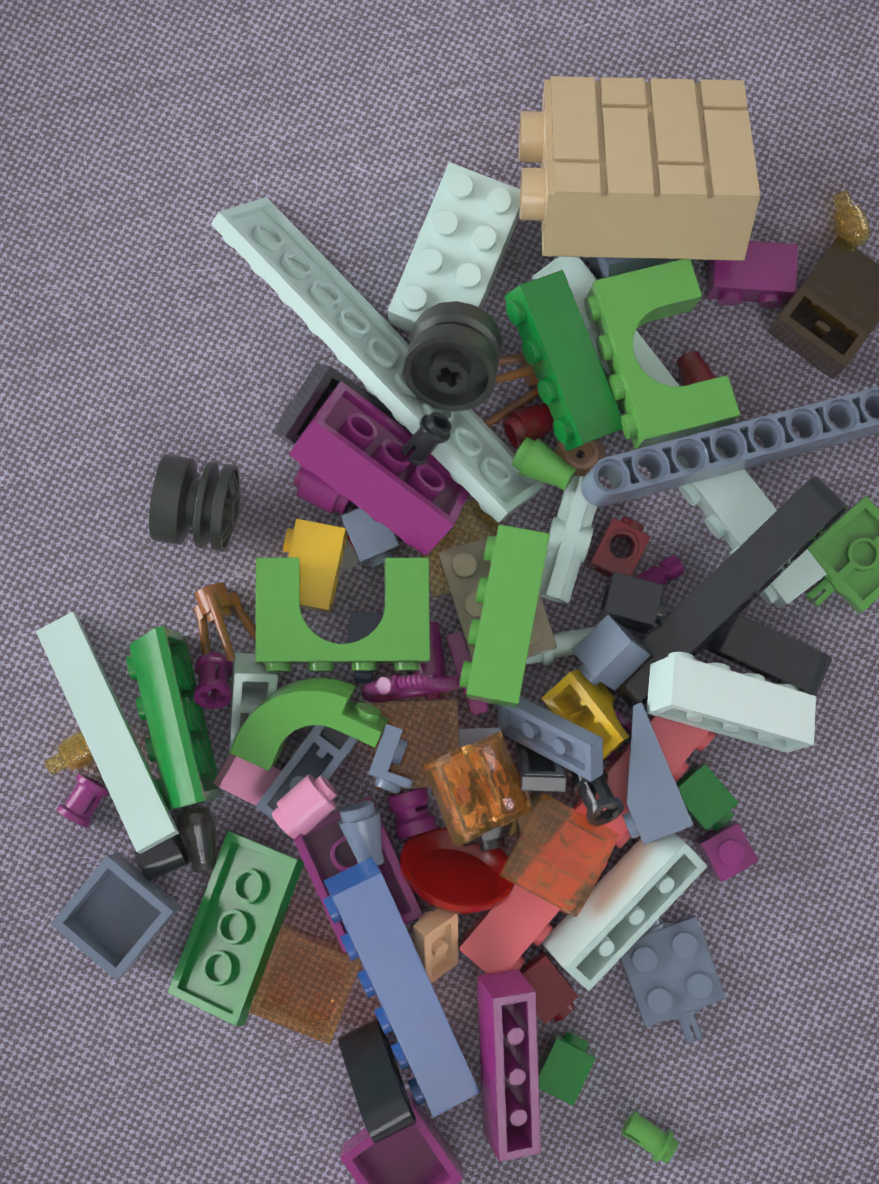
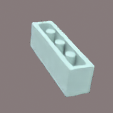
(731, 703)
(623, 907)

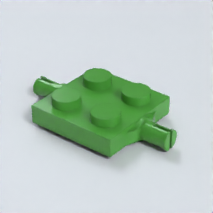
(849, 558)

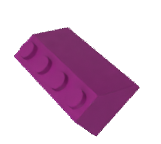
(362, 459)

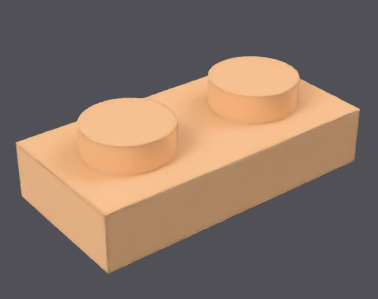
(437, 942)

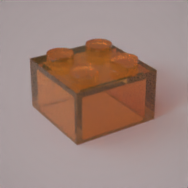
(430, 732)
(305, 984)

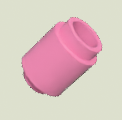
(305, 805)

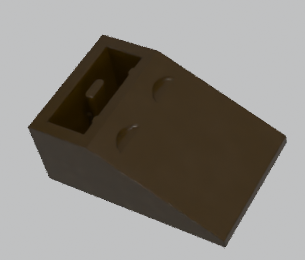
(832, 309)

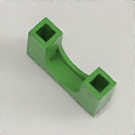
(649, 408)
(287, 639)

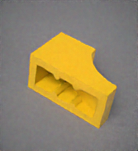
(587, 707)

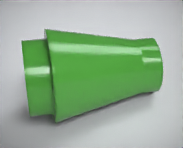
(542, 464)

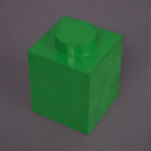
(706, 798)
(565, 1065)

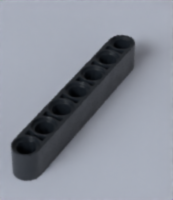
(738, 580)

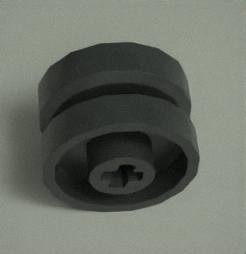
(453, 356)

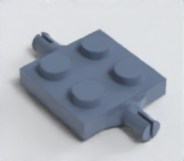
(672, 974)

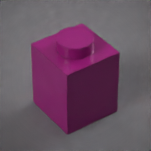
(725, 851)

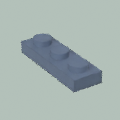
(553, 738)

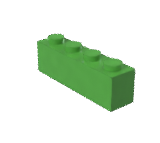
(506, 616)

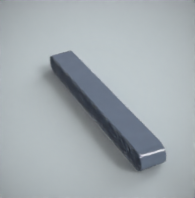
(739, 444)

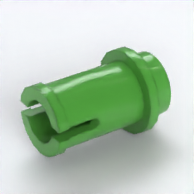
(650, 1137)

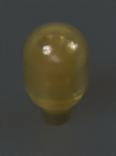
(850, 220)
(72, 754)

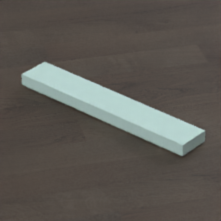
(107, 733)

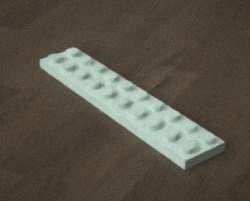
(370, 349)

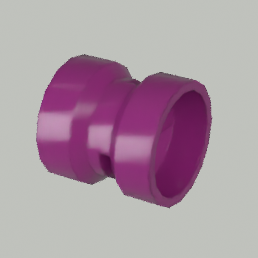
(411, 812)

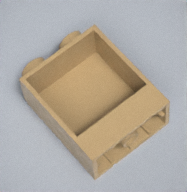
(640, 168)

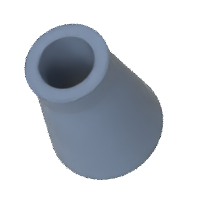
(362, 830)

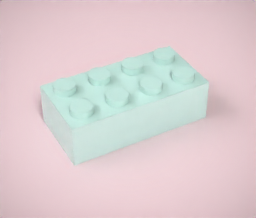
(457, 245)

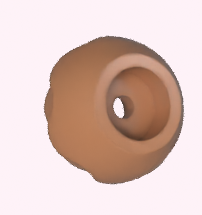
(592, 452)

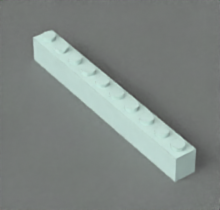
(730, 501)

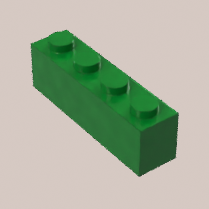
(563, 360)

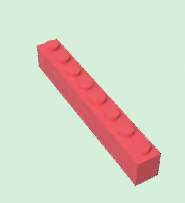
(524, 918)

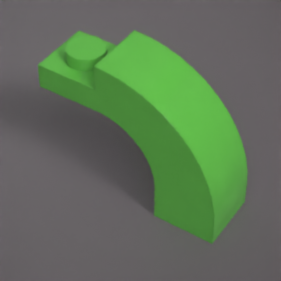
(301, 705)

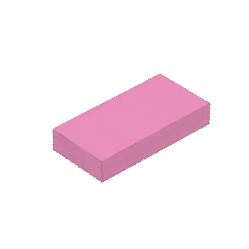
(245, 779)

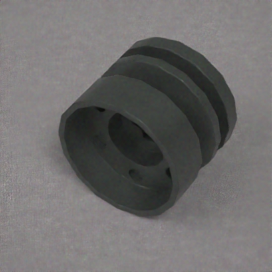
(186, 502)

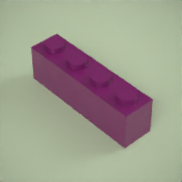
(509, 1064)

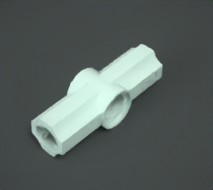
(567, 543)

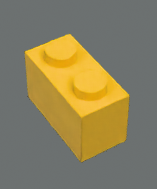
(321, 557)

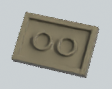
(462, 572)

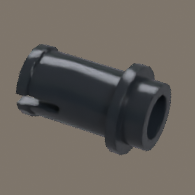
(432, 431)

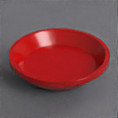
(454, 877)

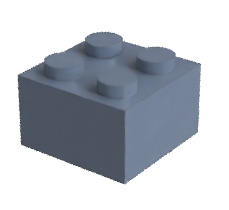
(116, 915)

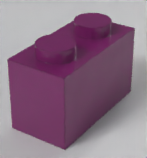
(763, 277)

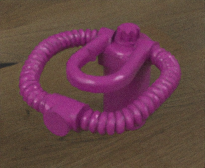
(429, 681)

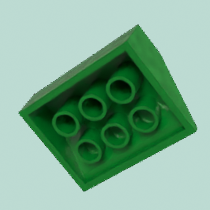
(174, 719)

